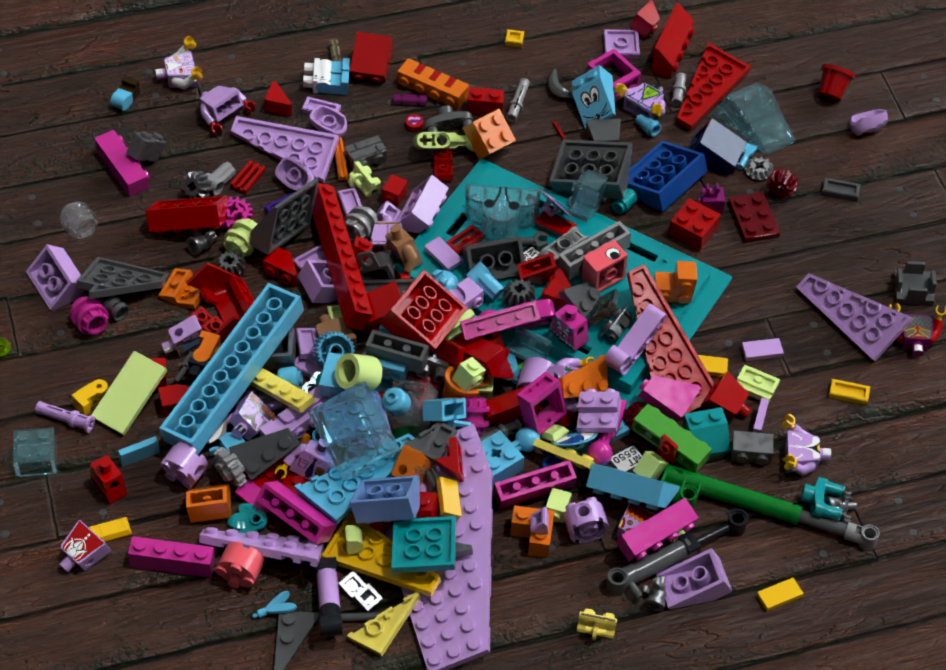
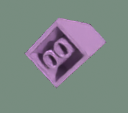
(423, 205)
(55, 277)

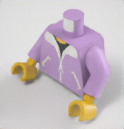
(802, 449)

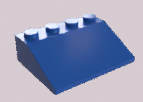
(665, 174)

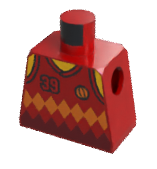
(105, 472)

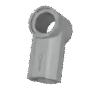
(220, 177)

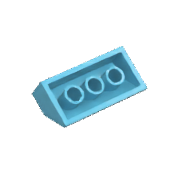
(631, 486)

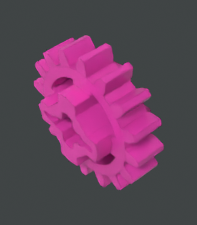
(236, 211)

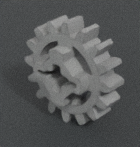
(229, 467)

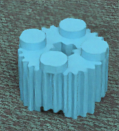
(328, 340)

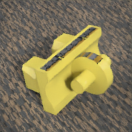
(597, 624)

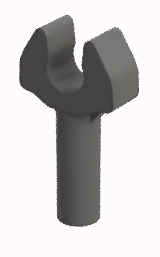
(535, 240)

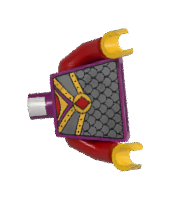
(920, 332)

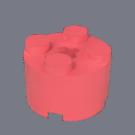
(240, 565)

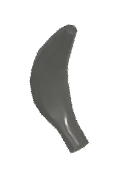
(556, 88)

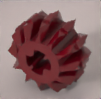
(782, 183)

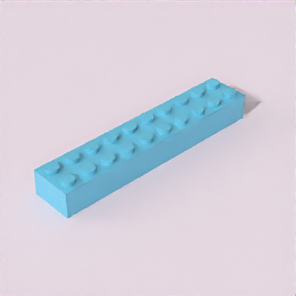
(232, 368)

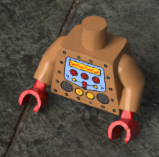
(403, 249)

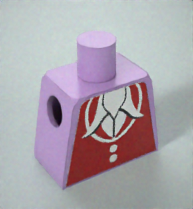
(83, 548)

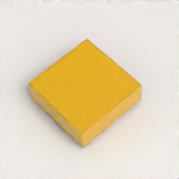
(514, 38)

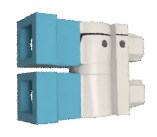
(328, 76)

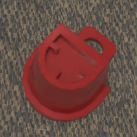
(834, 81)

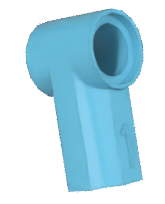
(484, 279)

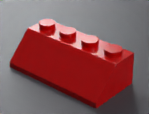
(673, 42)
(187, 214)

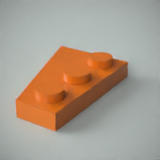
(590, 376)

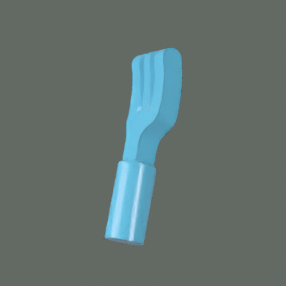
(750, 150)

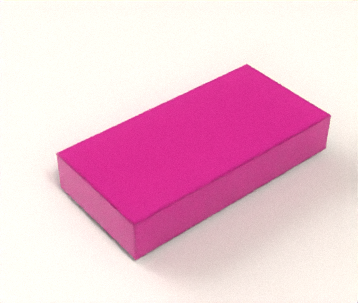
(249, 493)

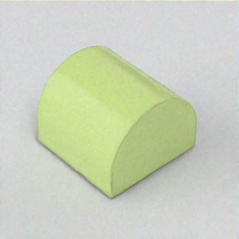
(354, 539)

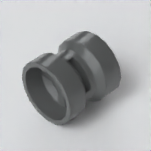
(117, 308)

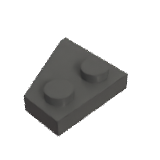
(433, 441)

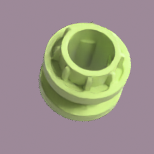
(239, 237)

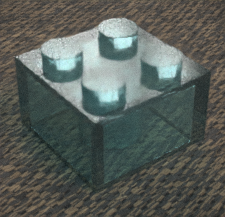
(586, 195)
(35, 452)

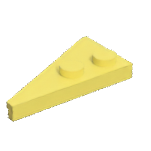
(581, 462)
(381, 631)

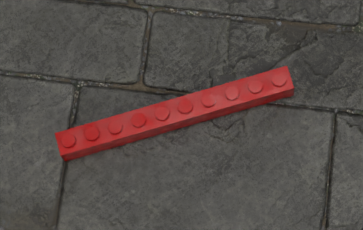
(341, 259)

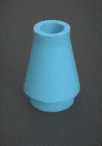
(648, 125)

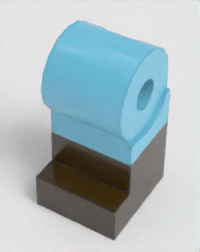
(125, 93)

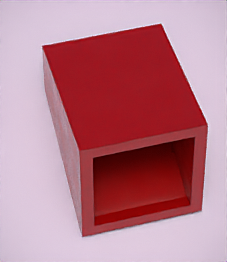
(371, 57)

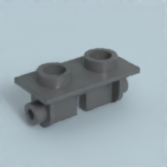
(612, 327)

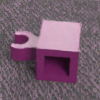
(712, 198)

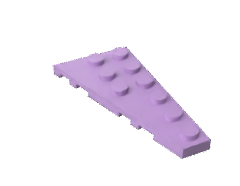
(305, 146)

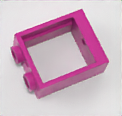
(632, 75)
(535, 392)

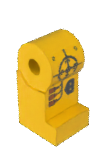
(89, 396)

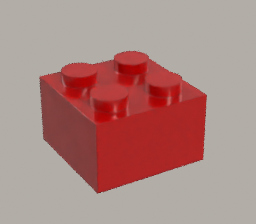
(694, 224)

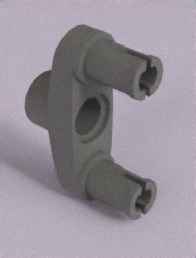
(447, 120)

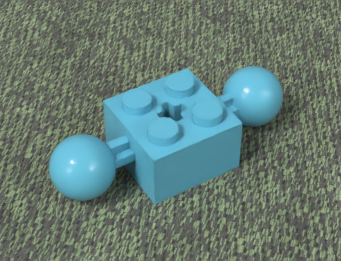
(505, 456)

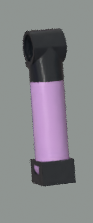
(329, 598)

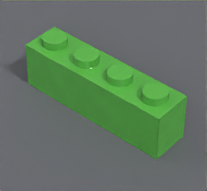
(653, 424)

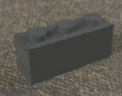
(398, 350)

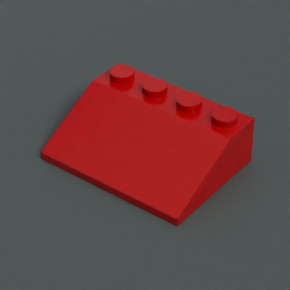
(424, 312)

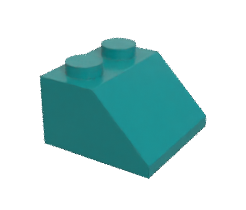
(709, 427)

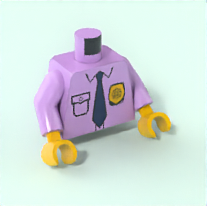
(308, 460)

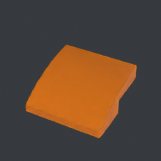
(178, 292)

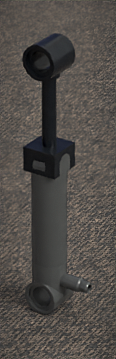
(680, 550)

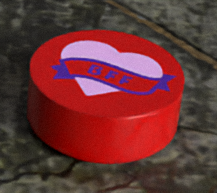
(414, 122)

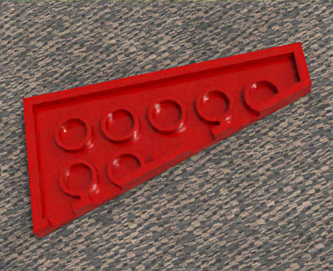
(711, 83)

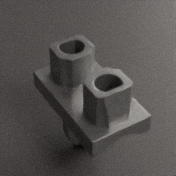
(435, 368)

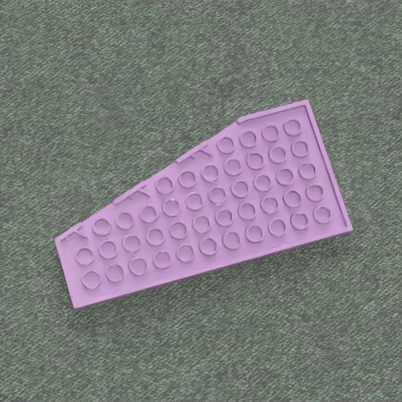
(455, 620)

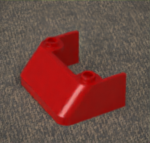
(226, 292)

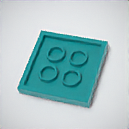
(424, 544)

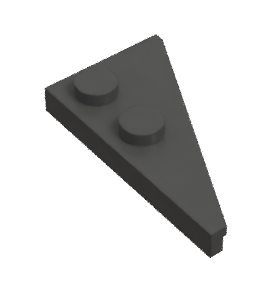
(292, 631)

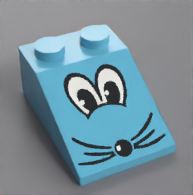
(594, 94)

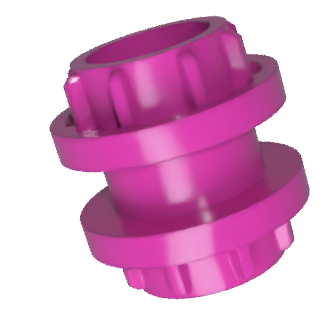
(89, 315)
(475, 413)

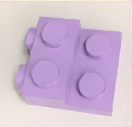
(598, 411)

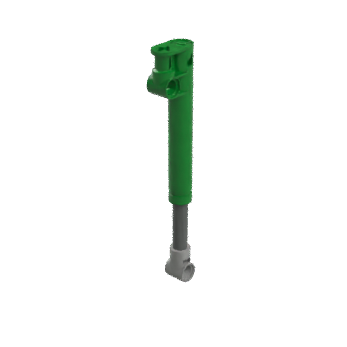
(695, 484)

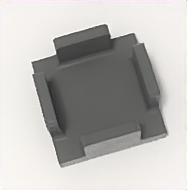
(914, 284)

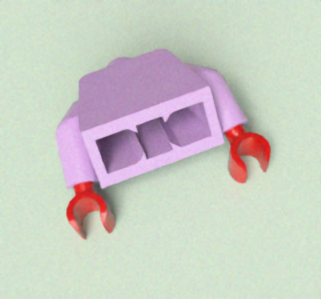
(220, 103)

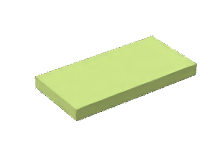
(129, 393)

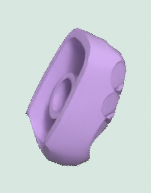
(328, 120)
(868, 121)
(293, 173)

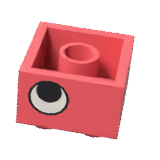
(605, 266)

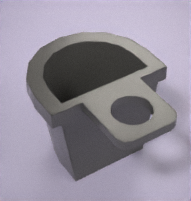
(378, 265)

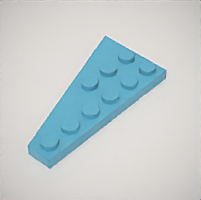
(333, 495)

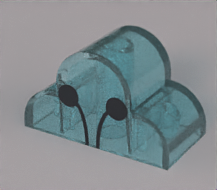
(501, 209)

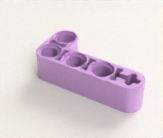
(636, 340)

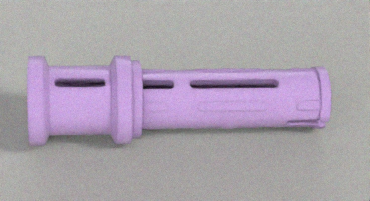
(73, 418)

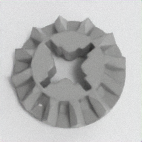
(760, 173)

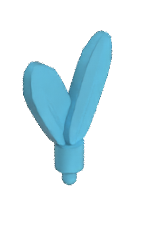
(276, 606)

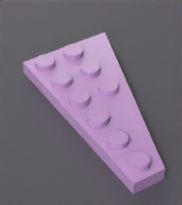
(860, 318)
(268, 545)

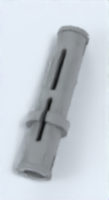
(513, 112)

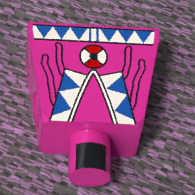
(570, 327)

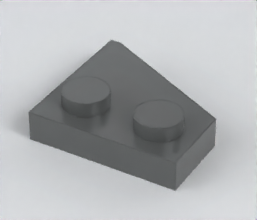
(582, 296)

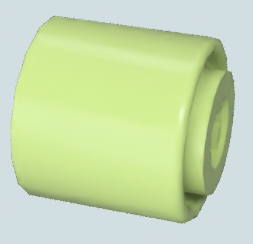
(356, 369)

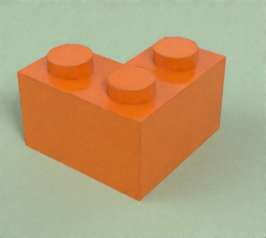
(680, 285)
(520, 526)

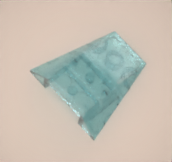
(757, 117)

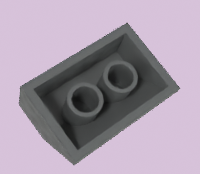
(497, 255)

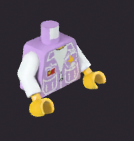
(180, 67)

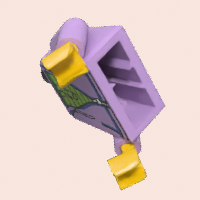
(643, 99)

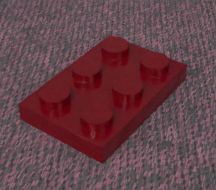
(754, 217)

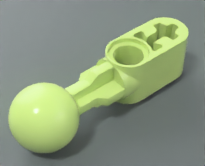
(451, 141)

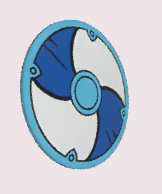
(575, 438)

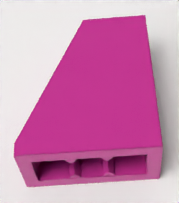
(668, 395)

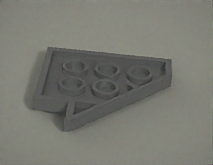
(113, 277)

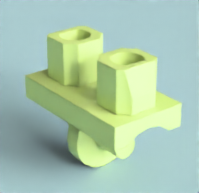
(361, 178)

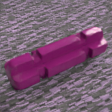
(408, 99)

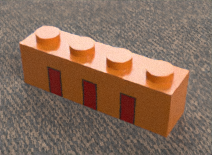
(433, 83)

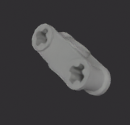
(563, 243)

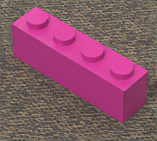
(122, 165)
(534, 484)
(296, 512)
(656, 530)
(171, 556)

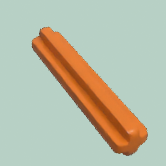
(341, 161)

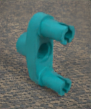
(815, 496)

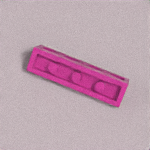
(499, 320)

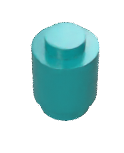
(623, 205)

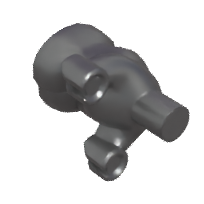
(200, 242)
(842, 502)
(656, 594)

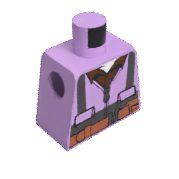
(250, 416)

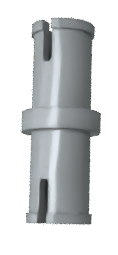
(678, 89)

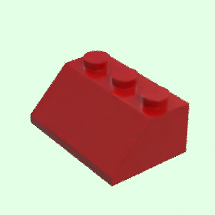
(487, 355)

